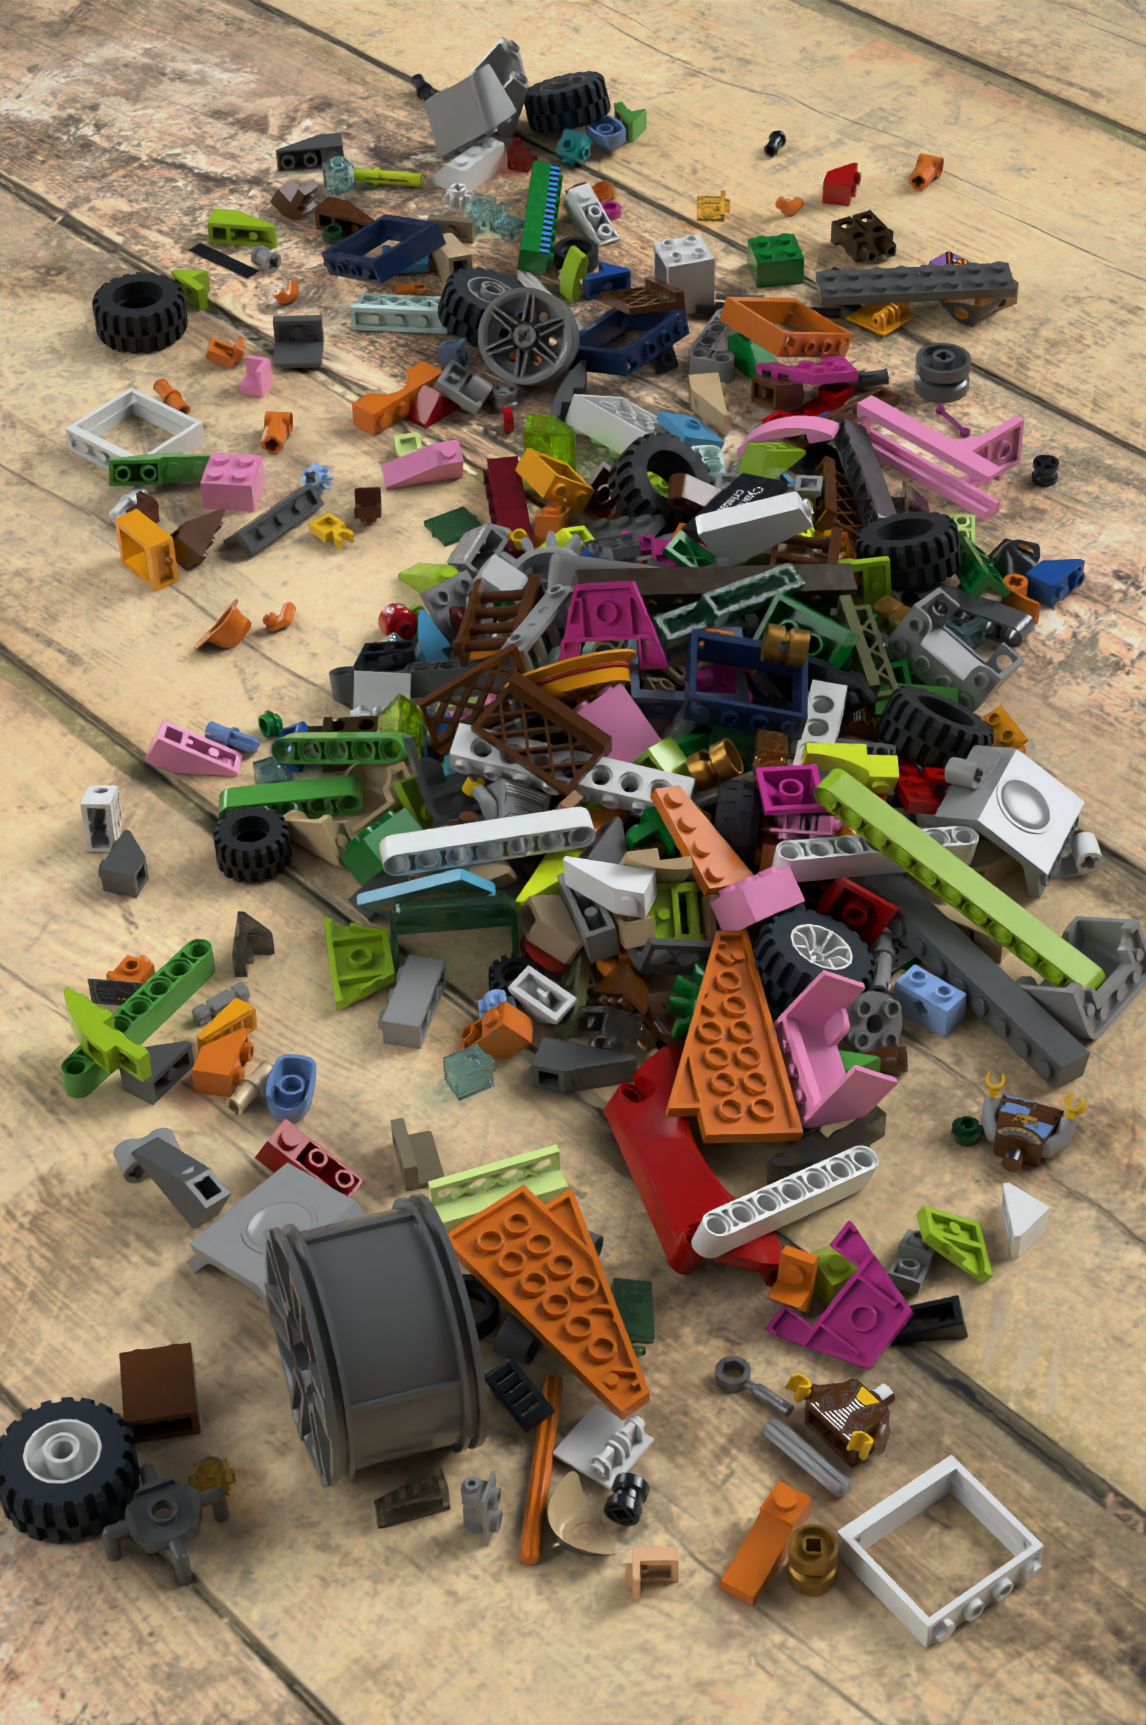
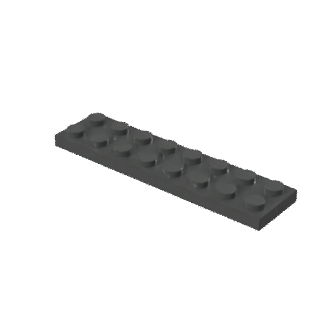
(915, 283)

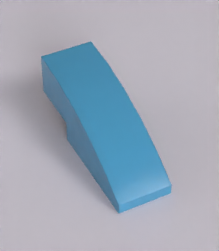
(433, 643)

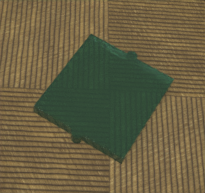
(452, 525)

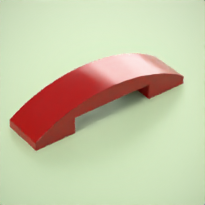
(829, 399)

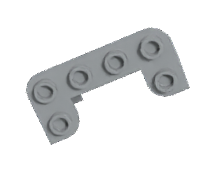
(468, 111)
(944, 658)

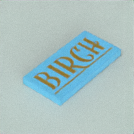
(442, 884)

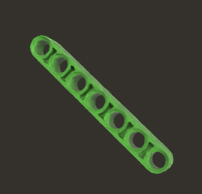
(145, 1011)

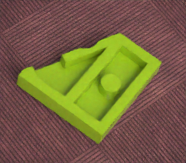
(957, 1240)

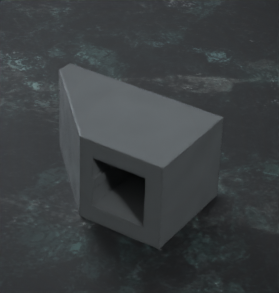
(125, 867)

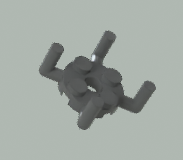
(165, 1533)

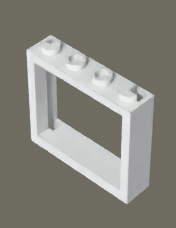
(84, 434)
(907, 1503)

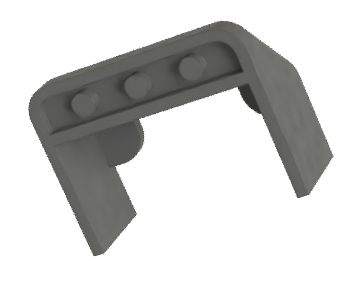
(444, 793)

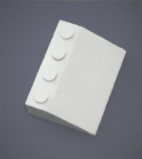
(611, 421)

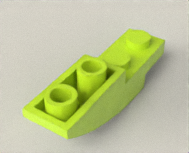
(100, 1040)

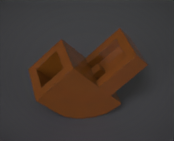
(295, 200)

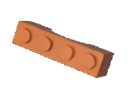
(380, 411)

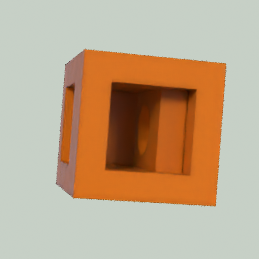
(133, 970)

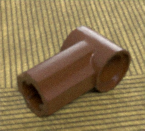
(661, 1025)

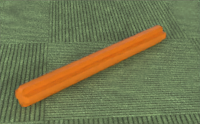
(540, 1475)

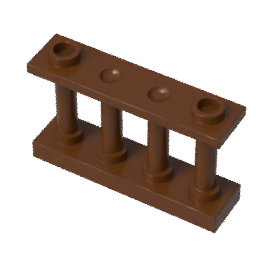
(828, 545)
(476, 611)

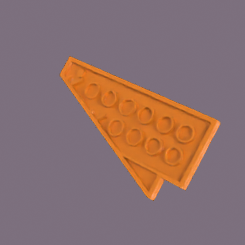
(731, 1056)
(552, 1281)

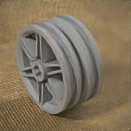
(501, 315)

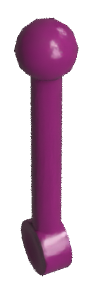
(964, 432)

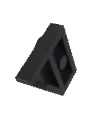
(387, 654)

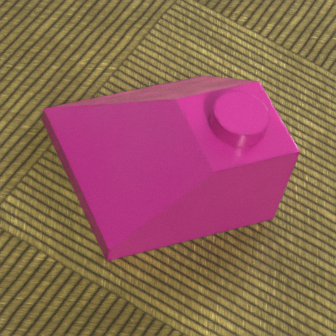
(789, 789)

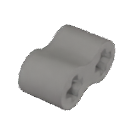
(130, 1168)

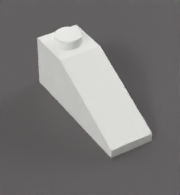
(613, 886)

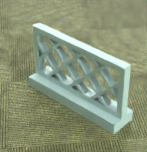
(396, 313)

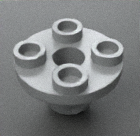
(873, 1021)

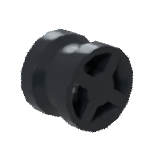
(1045, 470)

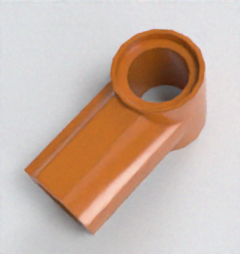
(926, 169)
(276, 428)

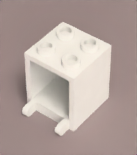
(687, 266)

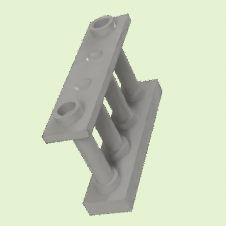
(539, 620)

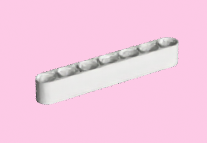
(486, 841)
(856, 857)
(784, 1201)

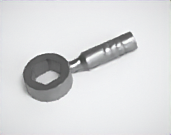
(739, 1384)

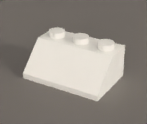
(473, 165)

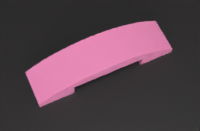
(815, 428)

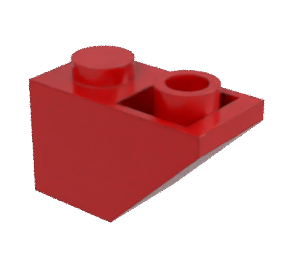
(841, 185)

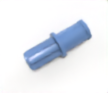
(231, 737)

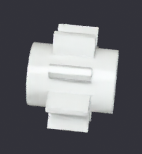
(457, 197)

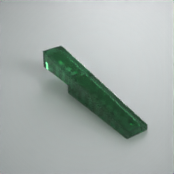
(725, 604)

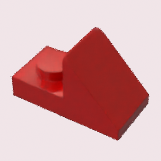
(430, 407)

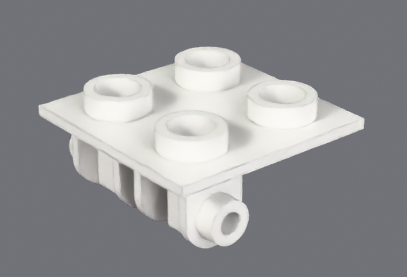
(376, 690)
(604, 1445)

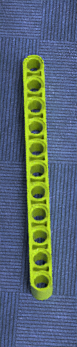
(956, 882)

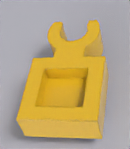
(331, 528)

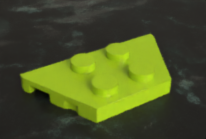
(358, 961)

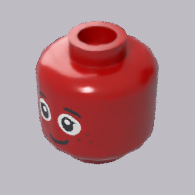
(399, 619)

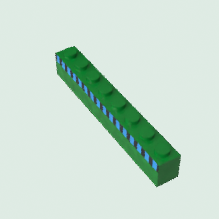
(540, 218)

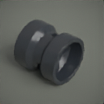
(625, 1502)

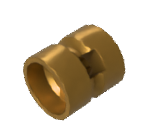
(889, 613)
(795, 647)
(718, 763)
(812, 1560)

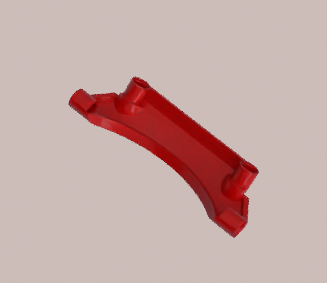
(672, 1172)

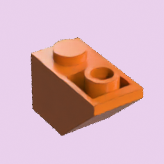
(499, 1032)
(223, 1064)

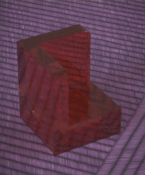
(519, 157)

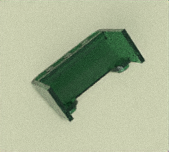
(452, 914)

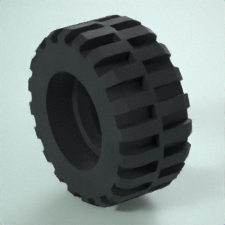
(140, 312)
(661, 456)
(919, 545)
(930, 727)

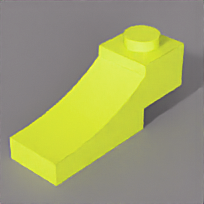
(875, 772)

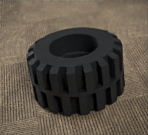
(252, 844)

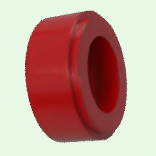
(507, 419)

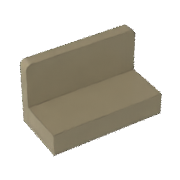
(461, 227)
(415, 1156)

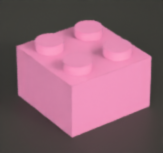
(232, 482)
(756, 898)

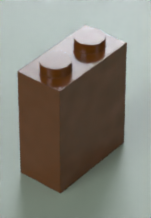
(160, 1392)

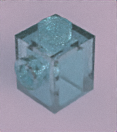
(338, 175)
(469, 1071)

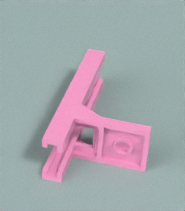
(979, 457)

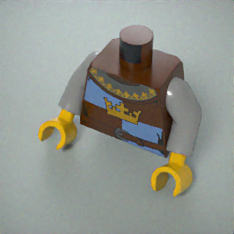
(1025, 1129)

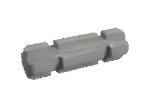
(203, 1013)

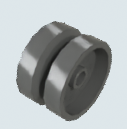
(942, 372)

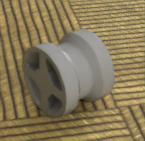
(505, 395)

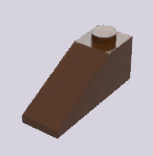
(342, 213)

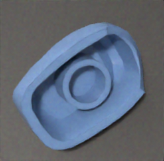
(607, 133)
(291, 1087)

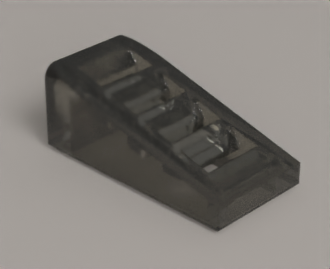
(414, 1500)

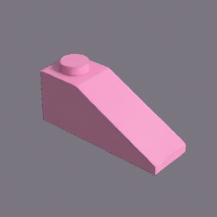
(426, 465)
(190, 753)

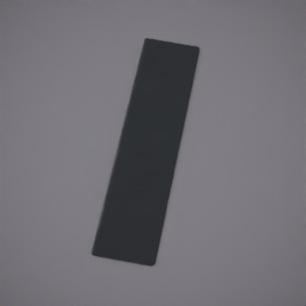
(223, 260)

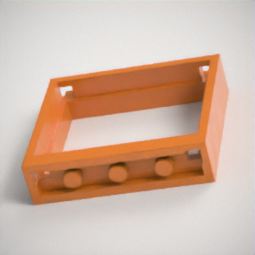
(756, 319)

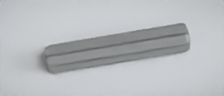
(807, 1457)

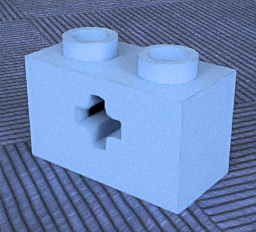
(930, 1001)

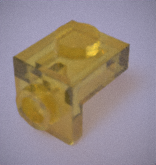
(713, 207)

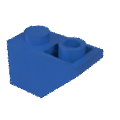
(1054, 580)

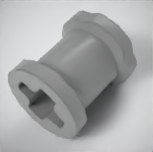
(269, 260)

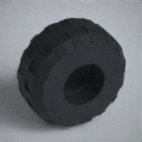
(738, 817)

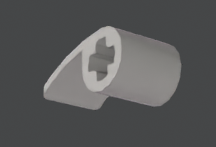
(974, 770)

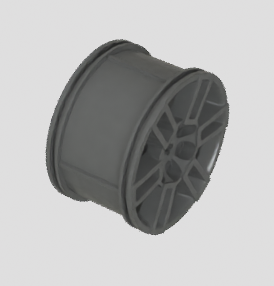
(375, 1338)

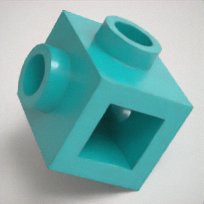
(573, 147)

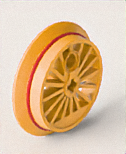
(583, 675)

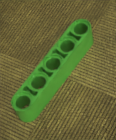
(330, 751)
(313, 796)

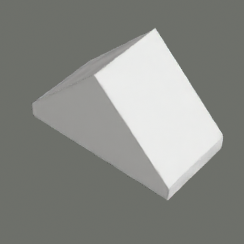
(500, 575)
(541, 996)
(1023, 1219)

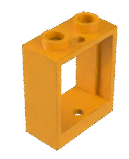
(554, 480)
(144, 547)

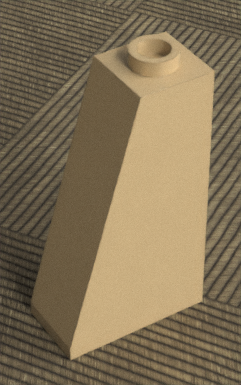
(451, 257)

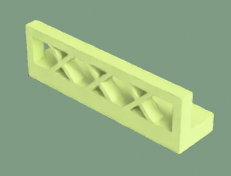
(466, 1201)

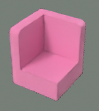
(258, 376)

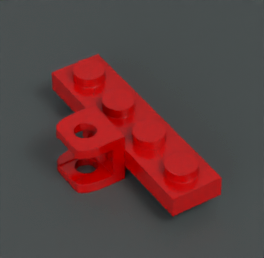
(919, 791)

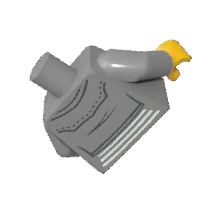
(480, 544)
(505, 798)

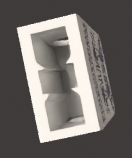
(99, 808)

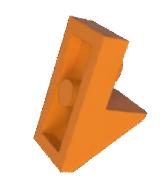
(795, 1279)

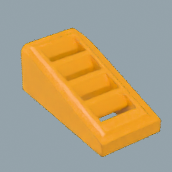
(232, 1018)

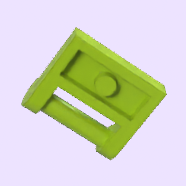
(874, 578)
(667, 915)

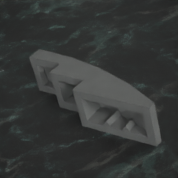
(573, 384)

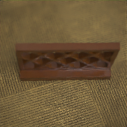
(652, 297)
(829, 505)
(562, 720)
(442, 743)

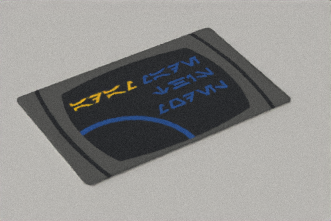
(111, 991)

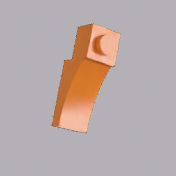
(766, 1543)

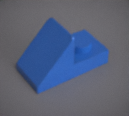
(607, 279)

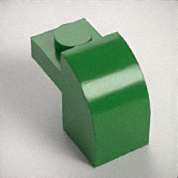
(648, 830)

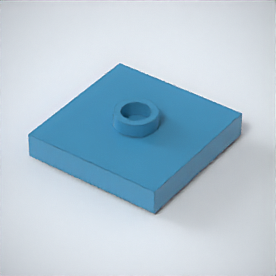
(689, 429)

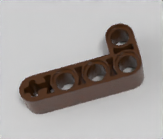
(690, 493)

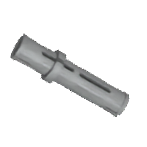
(884, 959)

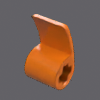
(1018, 596)

